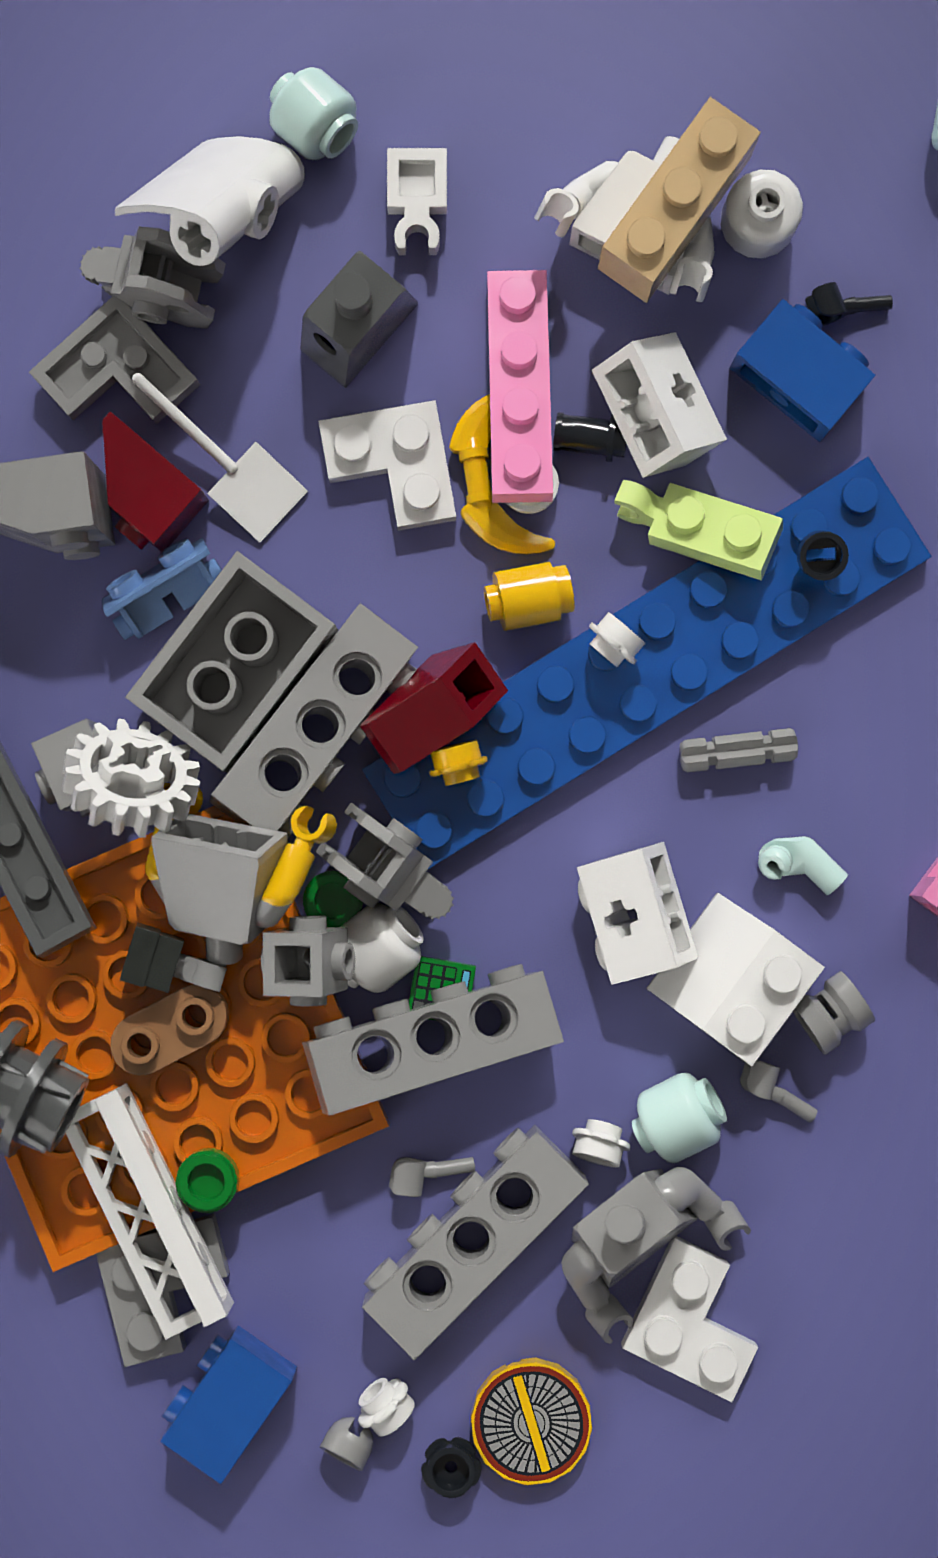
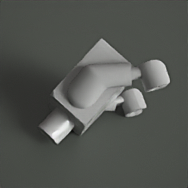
(632, 1229)

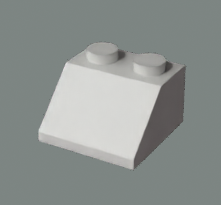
(740, 982)

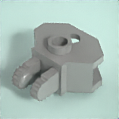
(153, 278)
(389, 868)

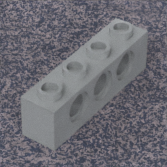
(360, 643)
(526, 1026)
(420, 1317)

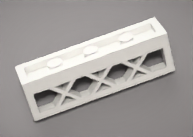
(185, 1246)

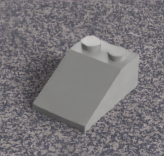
(56, 504)

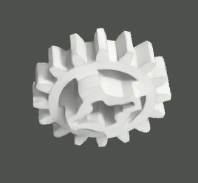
(130, 778)

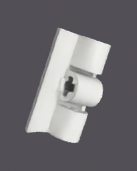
(220, 194)

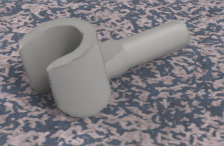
(761, 1081)
(409, 1173)

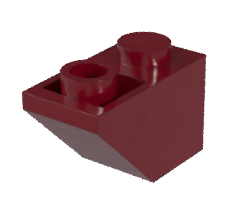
(434, 706)

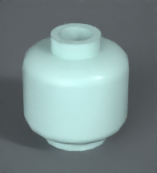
(313, 113)
(679, 1117)

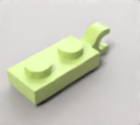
(703, 526)

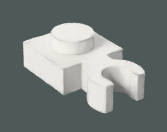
(416, 189)

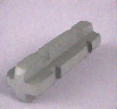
(738, 750)

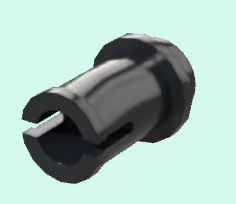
(589, 436)

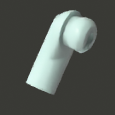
(800, 856)

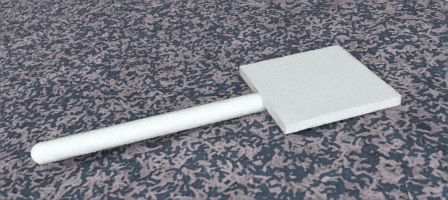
(254, 488)

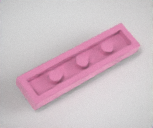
(519, 386)

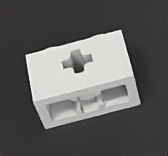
(658, 404)
(661, 933)

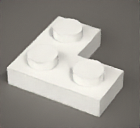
(396, 442)
(673, 1324)

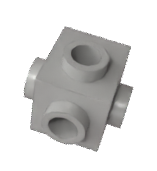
(306, 961)

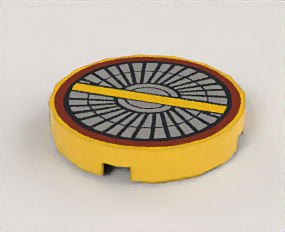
(531, 1421)

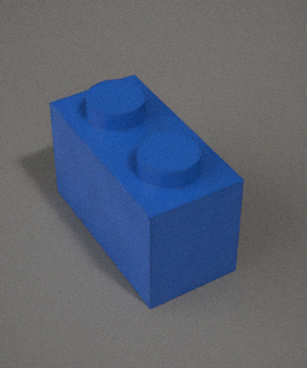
(802, 368)
(228, 1403)

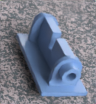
(141, 596)

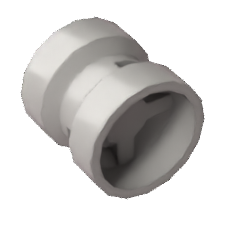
(844, 1005)

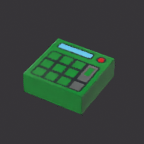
(435, 974)

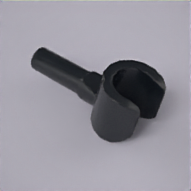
(829, 305)

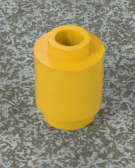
(529, 595)

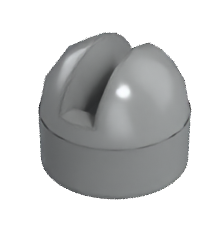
(346, 1446)

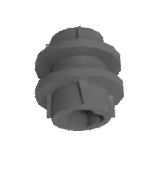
(36, 1092)

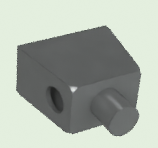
(355, 316)

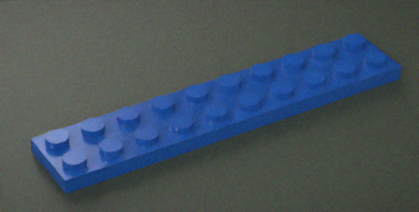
(697, 638)

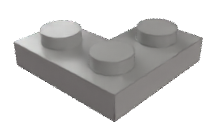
(108, 351)
(133, 1320)

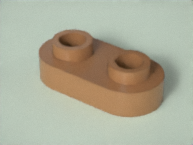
(168, 1029)

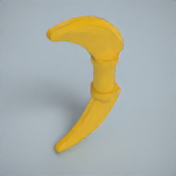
(480, 514)

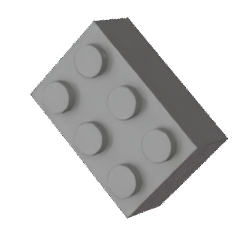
(232, 662)

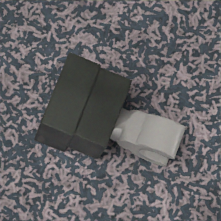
(157, 958)

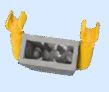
(230, 876)

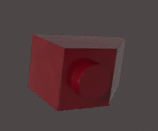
(146, 488)

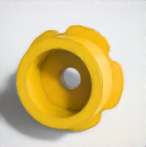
(457, 762)

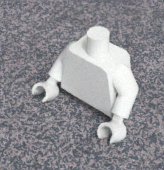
(603, 198)

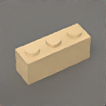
(678, 199)

